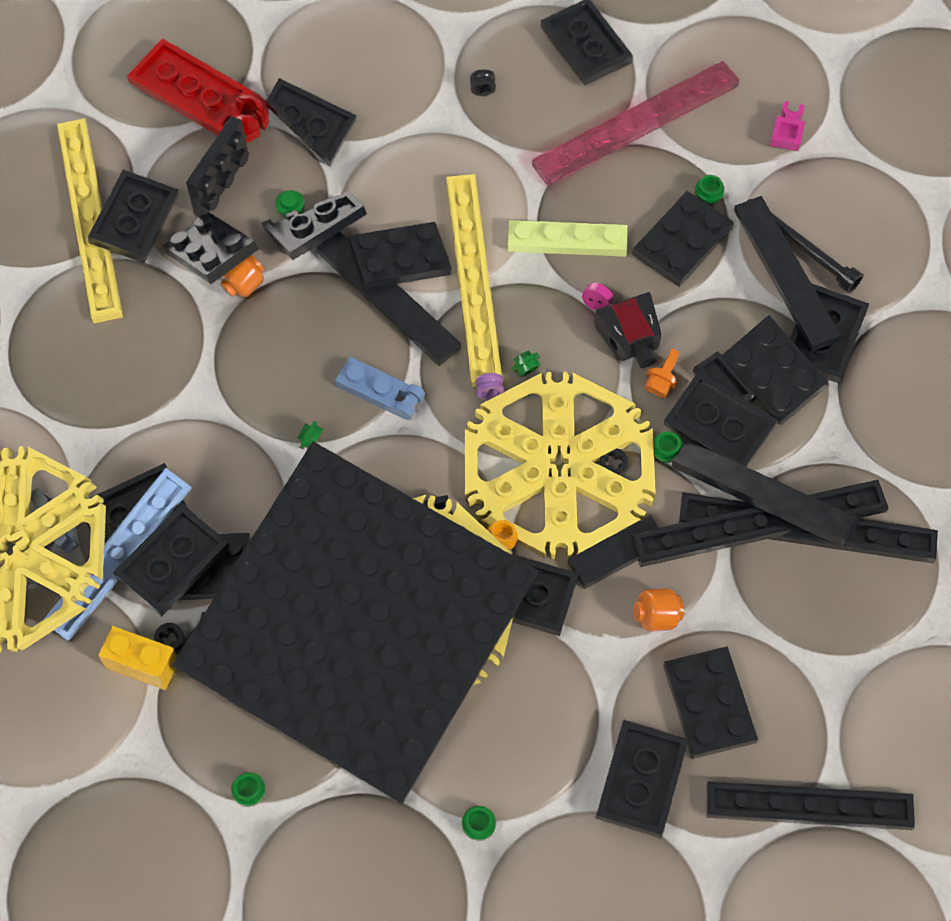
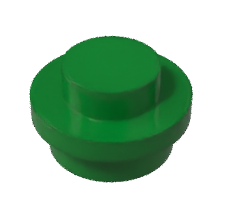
(710, 189)
(289, 201)
(526, 363)
(309, 434)
(666, 446)
(248, 789)
(479, 823)

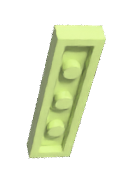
(567, 238)

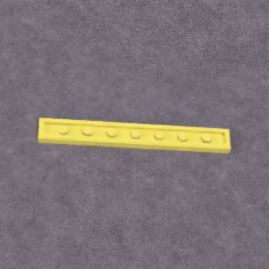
(86, 207)
(473, 276)

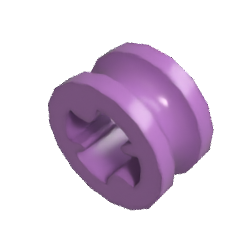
(489, 385)

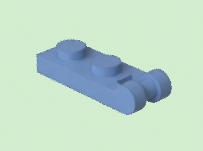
(379, 388)

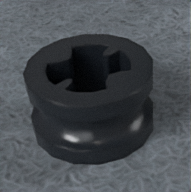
(482, 82)
(617, 454)
(164, 631)

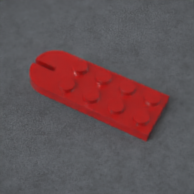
(198, 90)

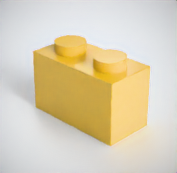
(138, 657)

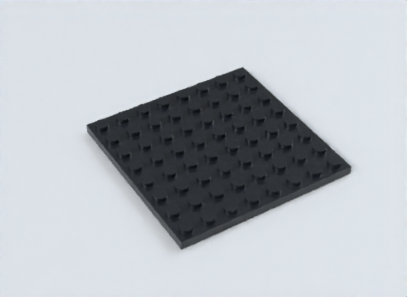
(356, 621)

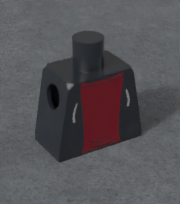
(630, 329)

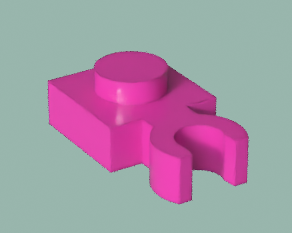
(788, 128)

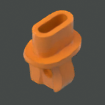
(661, 379)

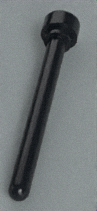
(847, 277)

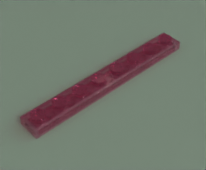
(635, 123)

